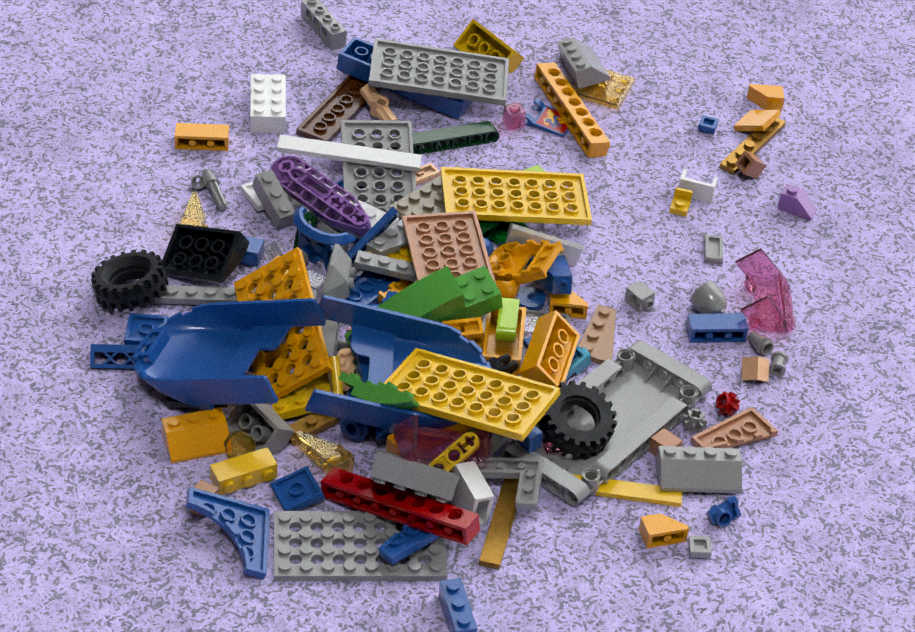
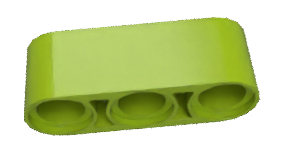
(507, 320)

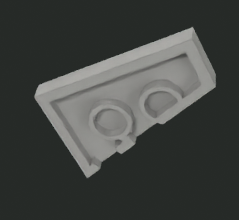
(388, 241)

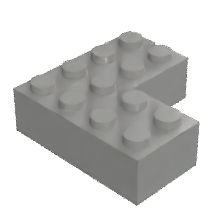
(414, 475)

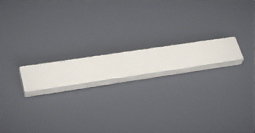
(349, 153)

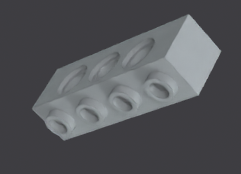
(323, 24)

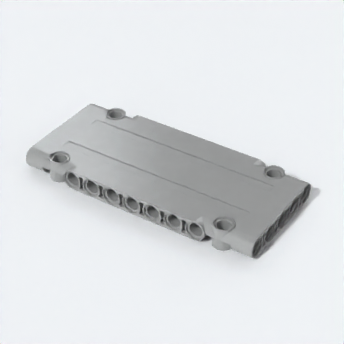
(647, 394)

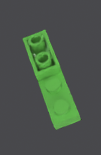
(380, 393)

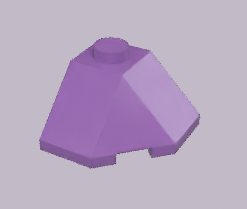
(796, 202)

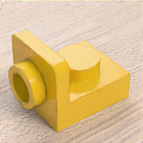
(681, 201)

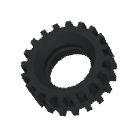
(127, 267)
(570, 439)

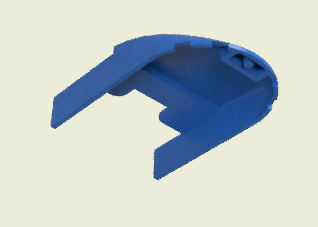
(387, 341)
(208, 350)

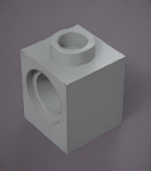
(639, 296)

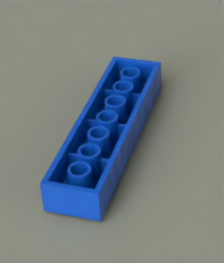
(356, 61)

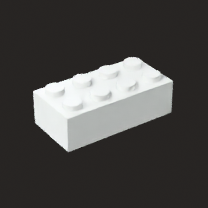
(268, 103)

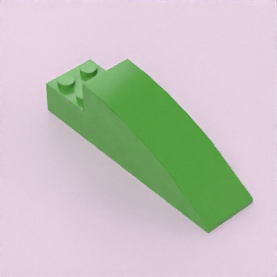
(447, 298)

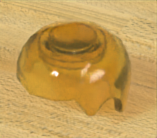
(238, 444)

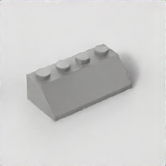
(582, 63)
(699, 469)

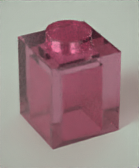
(514, 116)

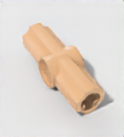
(378, 103)

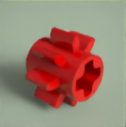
(727, 403)

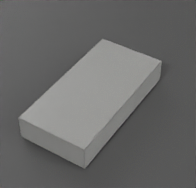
(713, 249)

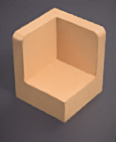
(755, 369)

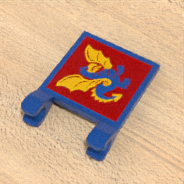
(547, 120)

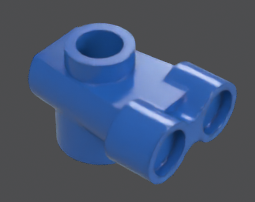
(724, 512)

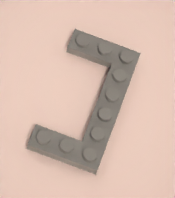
(527, 470)

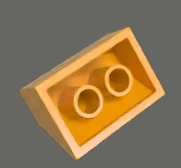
(195, 435)

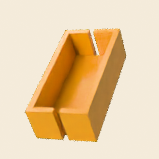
(497, 348)

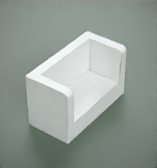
(701, 190)

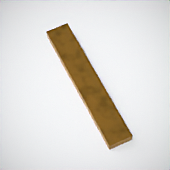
(500, 525)

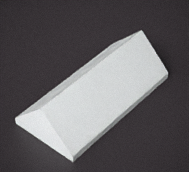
(521, 234)

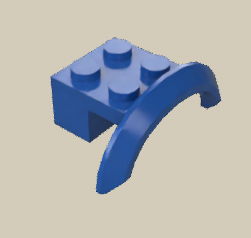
(316, 242)

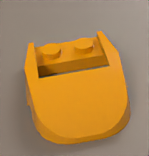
(511, 258)

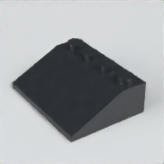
(204, 253)

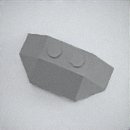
(339, 274)

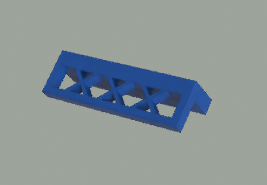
(112, 349)

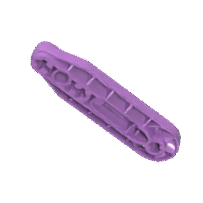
(346, 215)

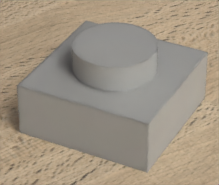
(699, 547)

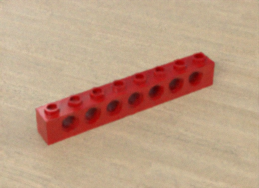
(401, 506)

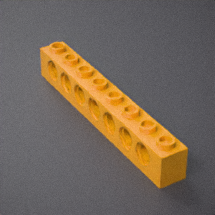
(571, 109)

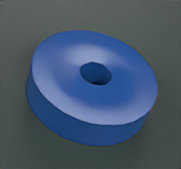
(531, 298)

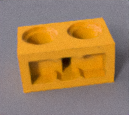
(470, 328)

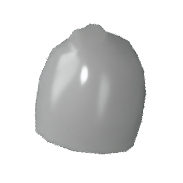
(709, 299)

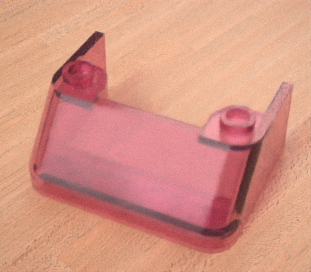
(771, 292)
(429, 443)

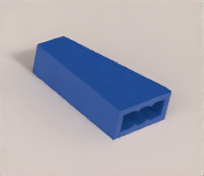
(558, 276)

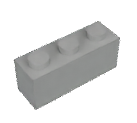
(273, 199)

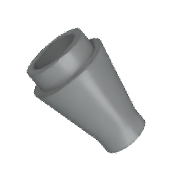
(762, 344)

